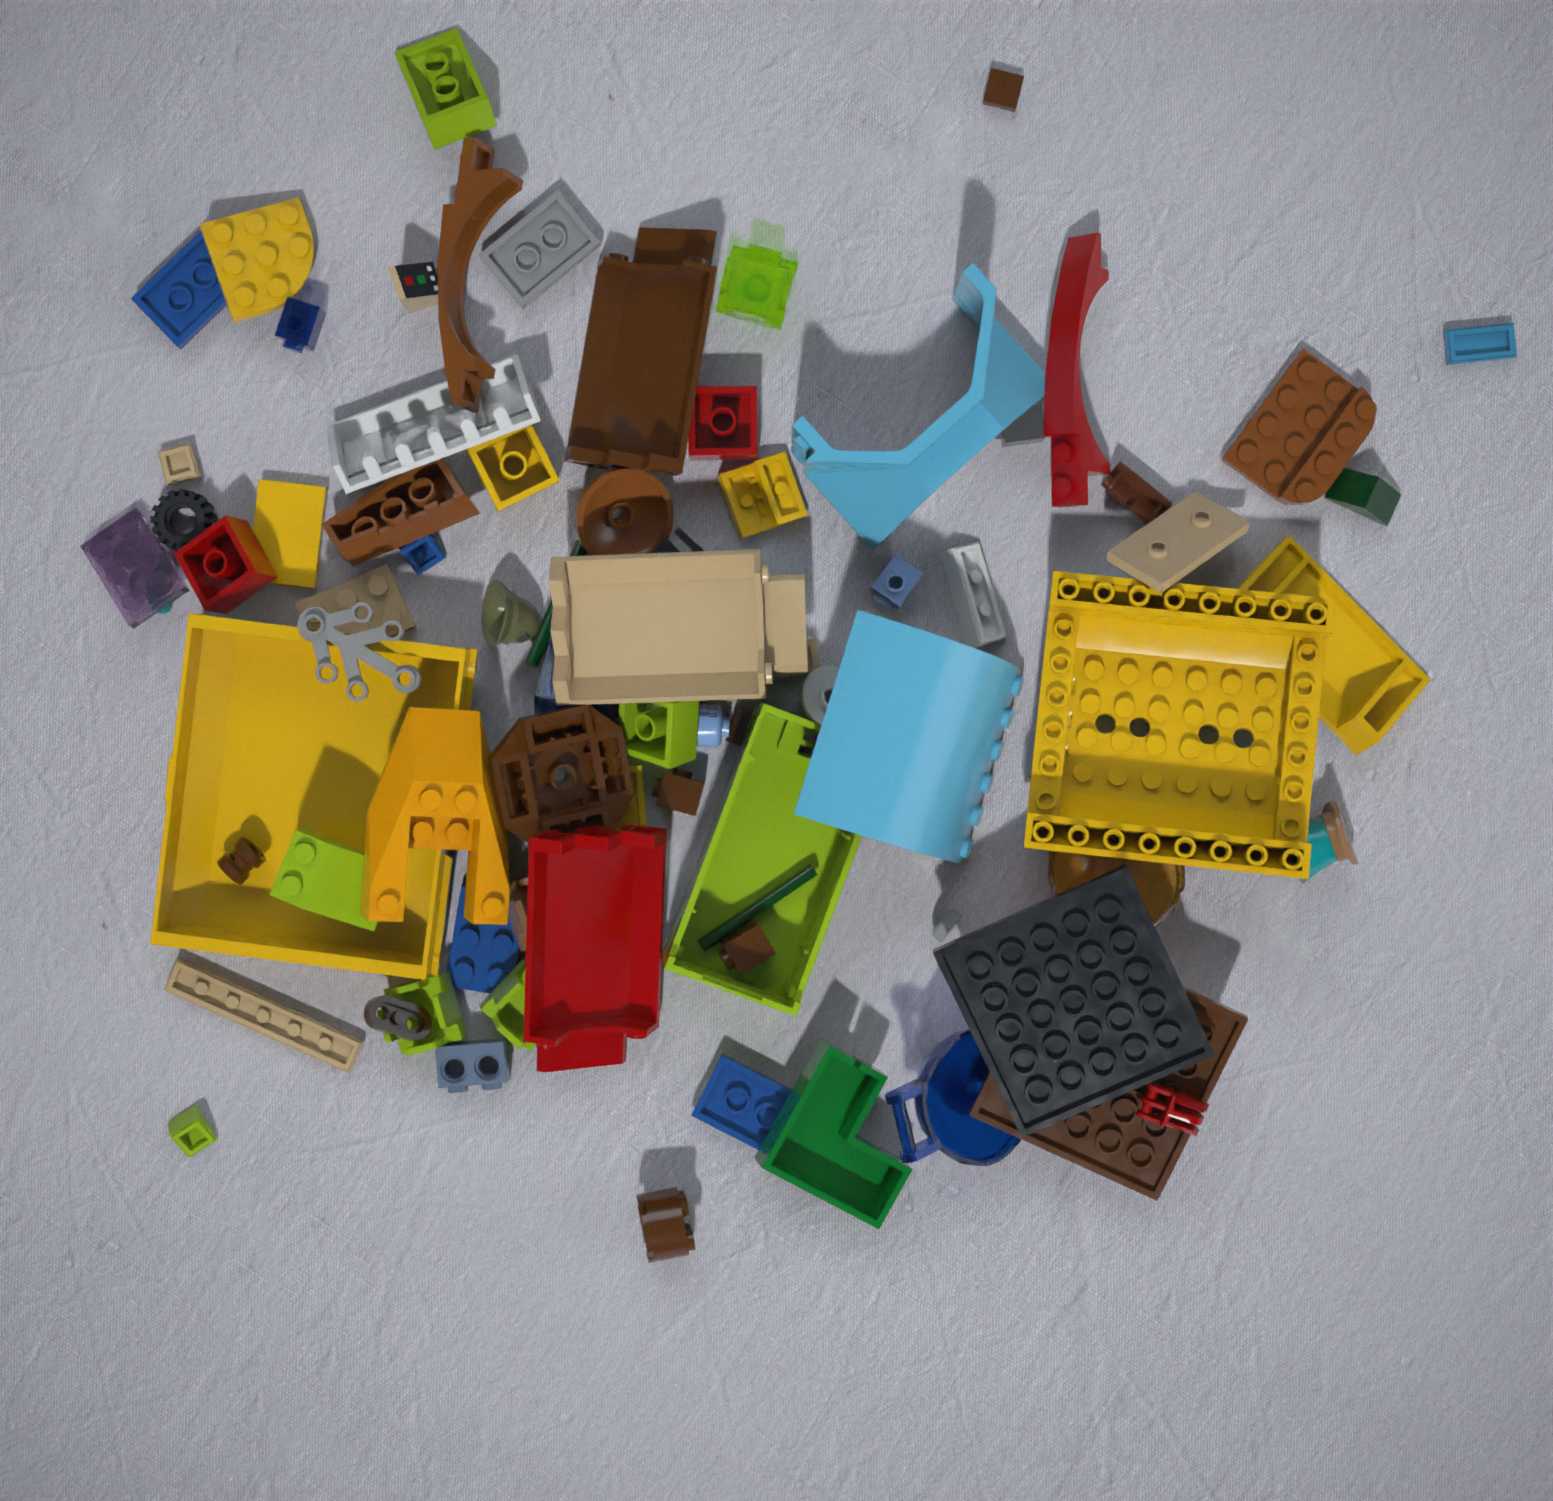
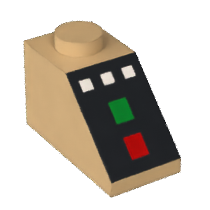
(416, 285)

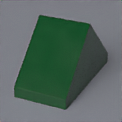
(1364, 495)

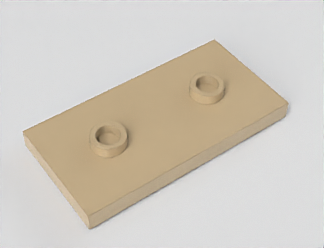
(1178, 541)

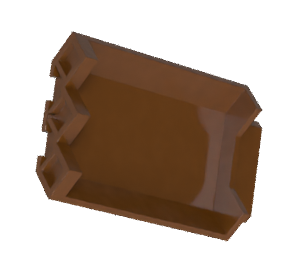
(644, 353)

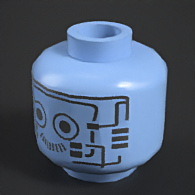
(711, 725)

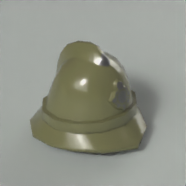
(507, 616)

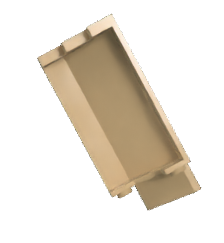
(673, 627)

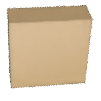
(179, 464)

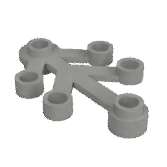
(353, 647)

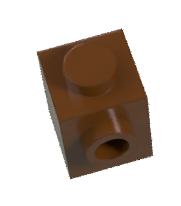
(678, 791)
(746, 948)

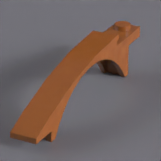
(477, 199)

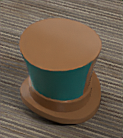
(1328, 840)

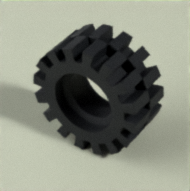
(167, 508)

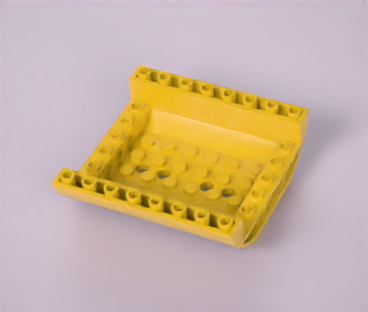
(1180, 666)

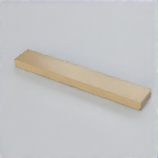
(264, 1015)

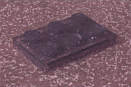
(134, 568)

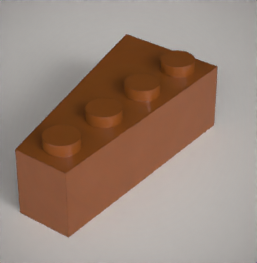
(400, 512)

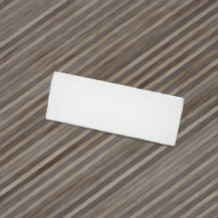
(973, 595)

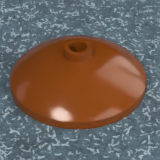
(643, 519)

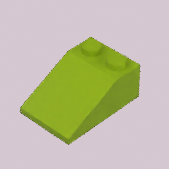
(446, 88)
(323, 877)

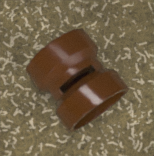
(241, 860)

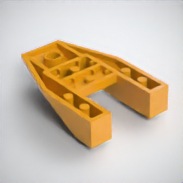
(436, 797)

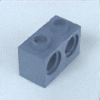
(471, 1056)

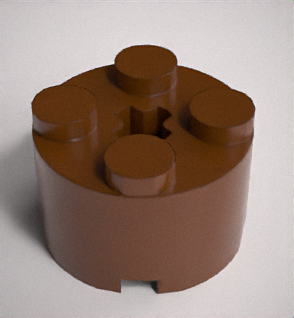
(663, 1224)

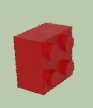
(724, 424)
(225, 565)

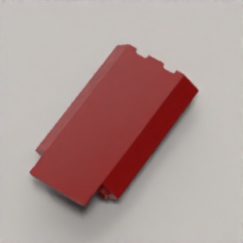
(593, 943)

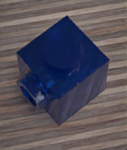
(300, 325)

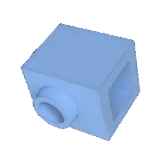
(895, 582)

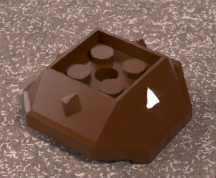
(595, 766)

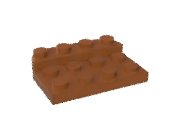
(1303, 432)

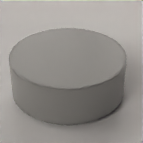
(946, 924)

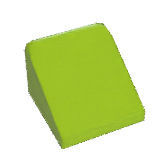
(191, 1131)

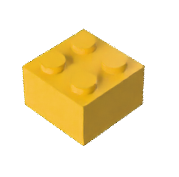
(512, 467)

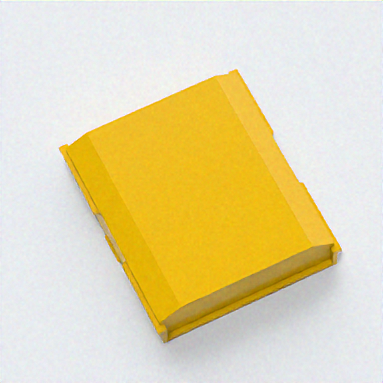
(280, 752)

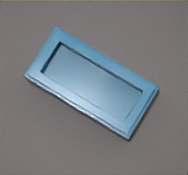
(1480, 344)

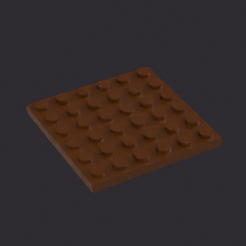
(1111, 1135)

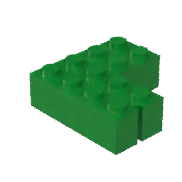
(818, 1142)

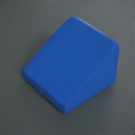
(422, 553)

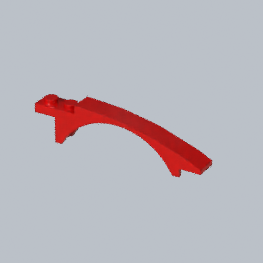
(1065, 420)

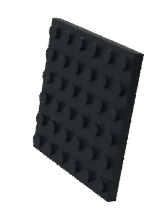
(1073, 1001)

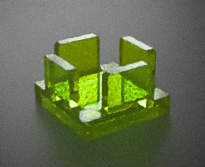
(756, 286)

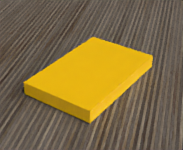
(291, 529)

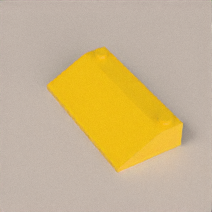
(1365, 672)

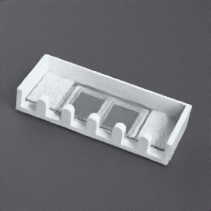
(428, 427)

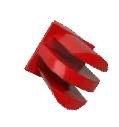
(1175, 1111)

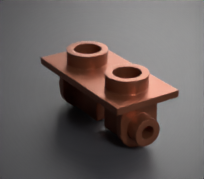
(1131, 489)

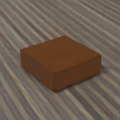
(1003, 90)

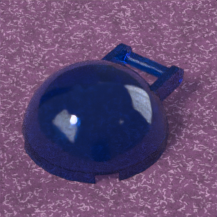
(942, 1103)

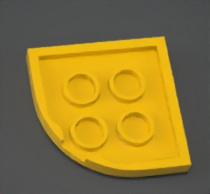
(260, 257)

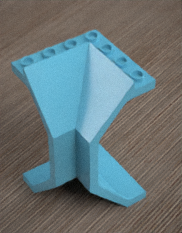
(885, 487)

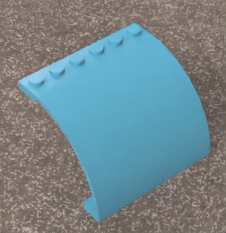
(909, 738)

